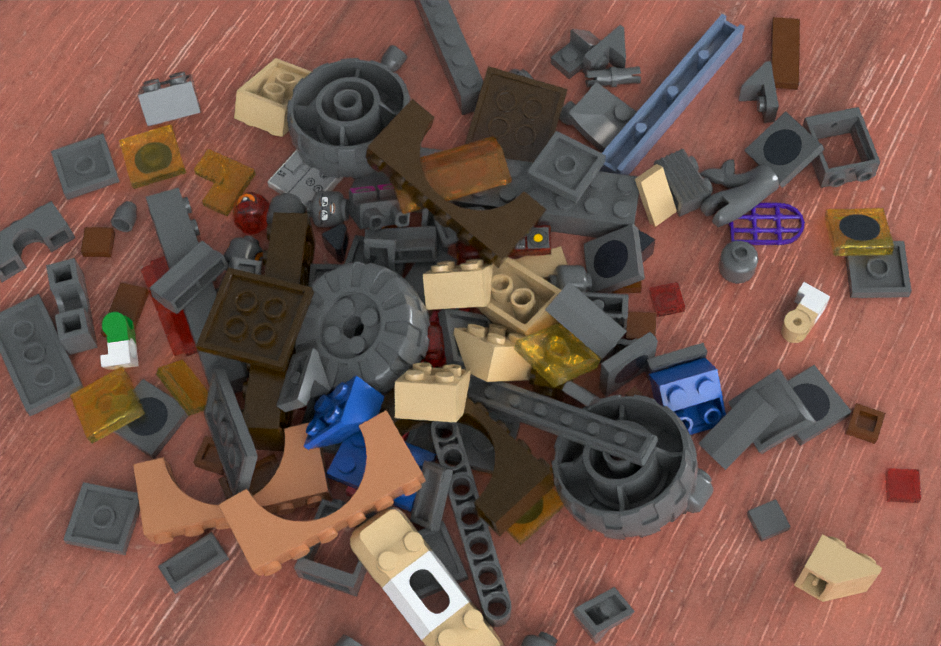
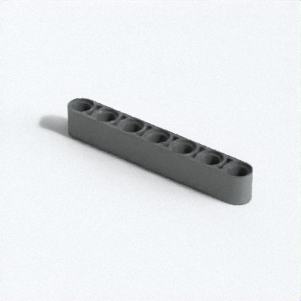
(475, 533)

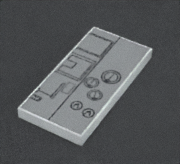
(301, 180)

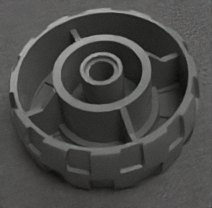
(341, 112)
(365, 325)
(621, 495)

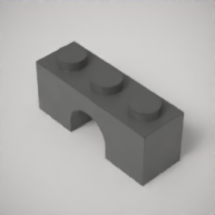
(41, 226)
(74, 317)

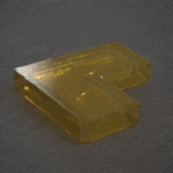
(229, 180)

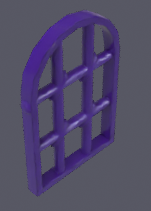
(779, 230)

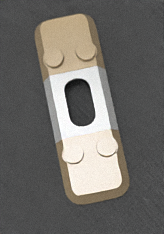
(391, 554)

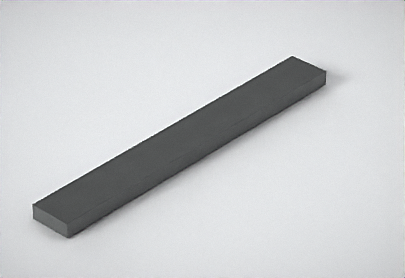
(563, 420)

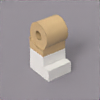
(802, 319)

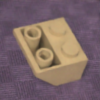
(458, 285)
(491, 353)
(432, 393)
(836, 571)

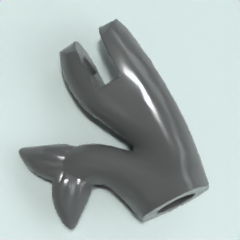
(744, 191)

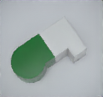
(120, 342)

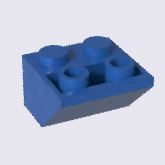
(692, 393)
(342, 413)

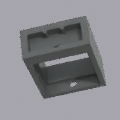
(841, 123)
(325, 575)

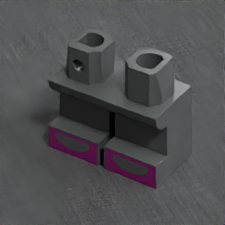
(376, 207)

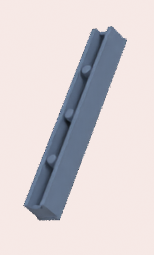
(672, 97)

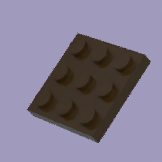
(517, 113)
(255, 319)

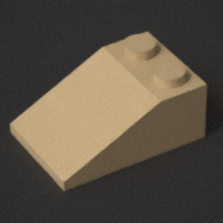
(265, 97)
(519, 299)

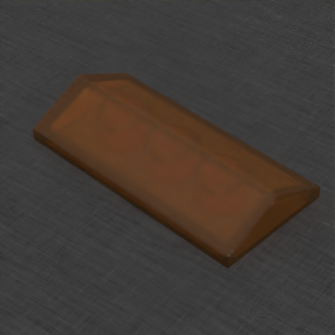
(461, 171)

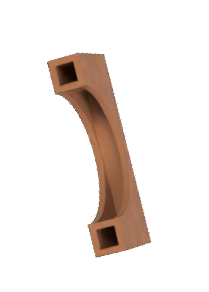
(172, 513)
(274, 540)

